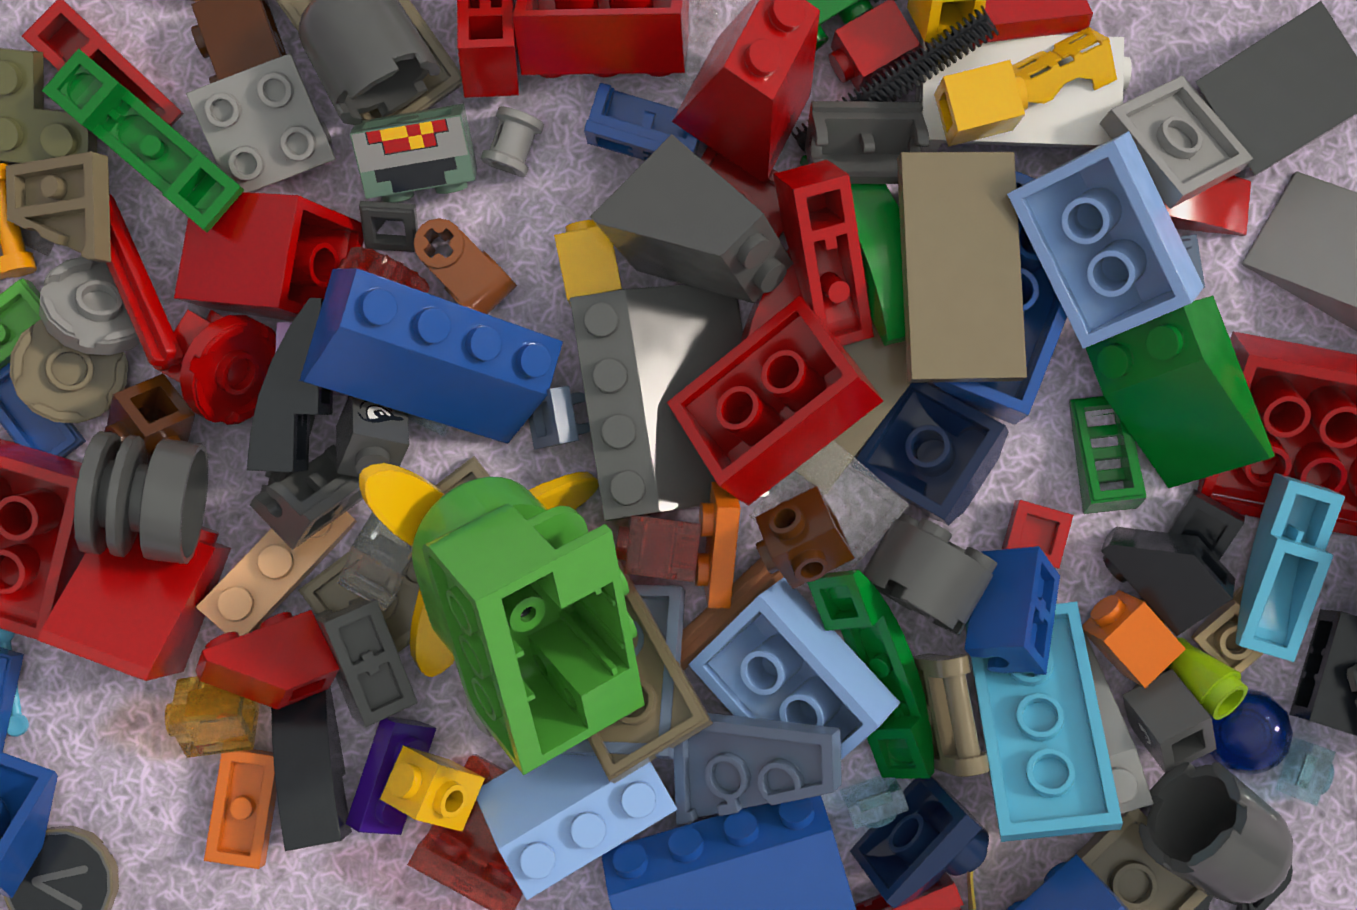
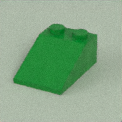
(1182, 394)

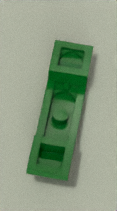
(143, 140)
(881, 256)
(870, 629)

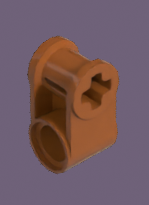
(468, 272)

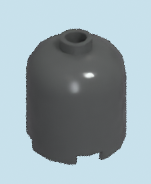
(365, 55)
(1217, 834)

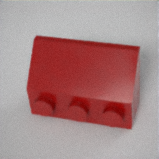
(601, 37)
(773, 402)

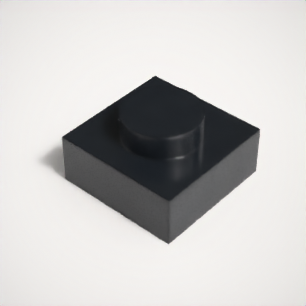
(1209, 521)

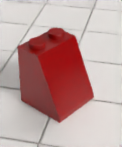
(754, 84)
(265, 255)
(135, 609)

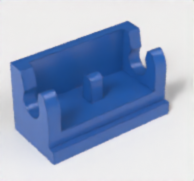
(632, 124)
(1015, 612)

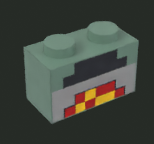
(414, 153)

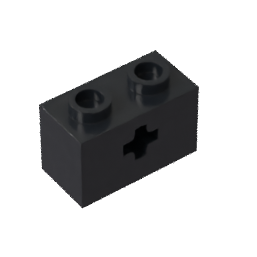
(1323, 687)

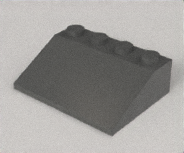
(634, 358)

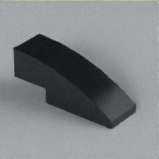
(285, 404)
(309, 772)

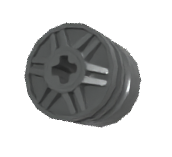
(128, 496)

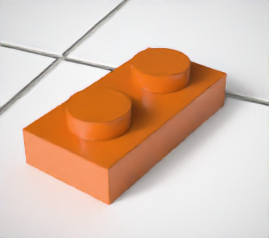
(716, 566)
(242, 809)

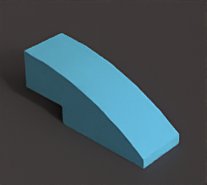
(1287, 566)

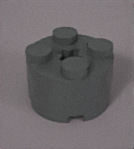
(929, 573)

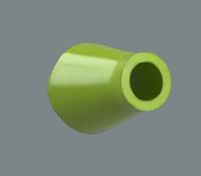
(1209, 680)

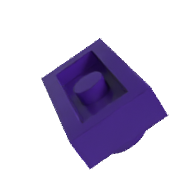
(367, 811)

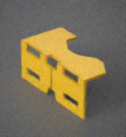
(1092, 64)

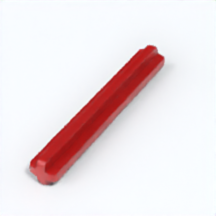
(140, 296)

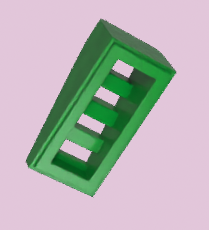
(1089, 479)

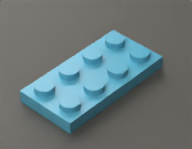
(1048, 742)

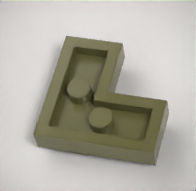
(27, 127)

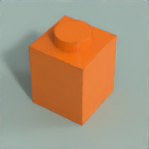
(1132, 637)

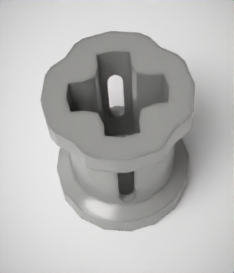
(512, 141)

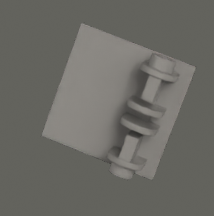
(262, 124)

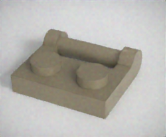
(951, 714)

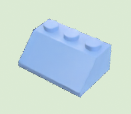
(1106, 241)
(789, 669)
(567, 816)

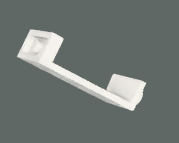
(1065, 121)

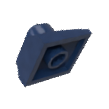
(934, 451)
(921, 844)

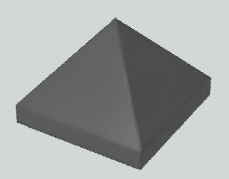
(374, 216)

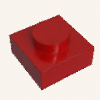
(1038, 526)

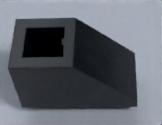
(1170, 573)

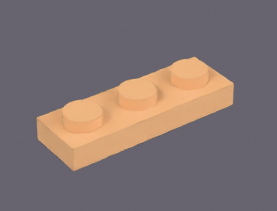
(268, 577)

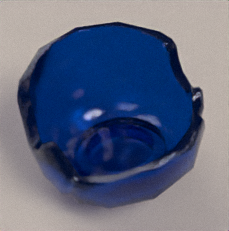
(1253, 735)

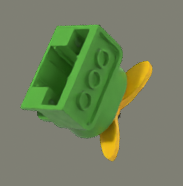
(517, 603)

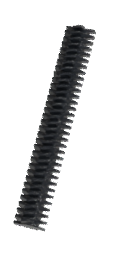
(923, 64)

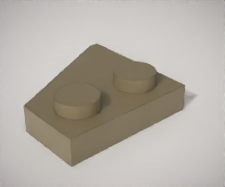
(64, 201)

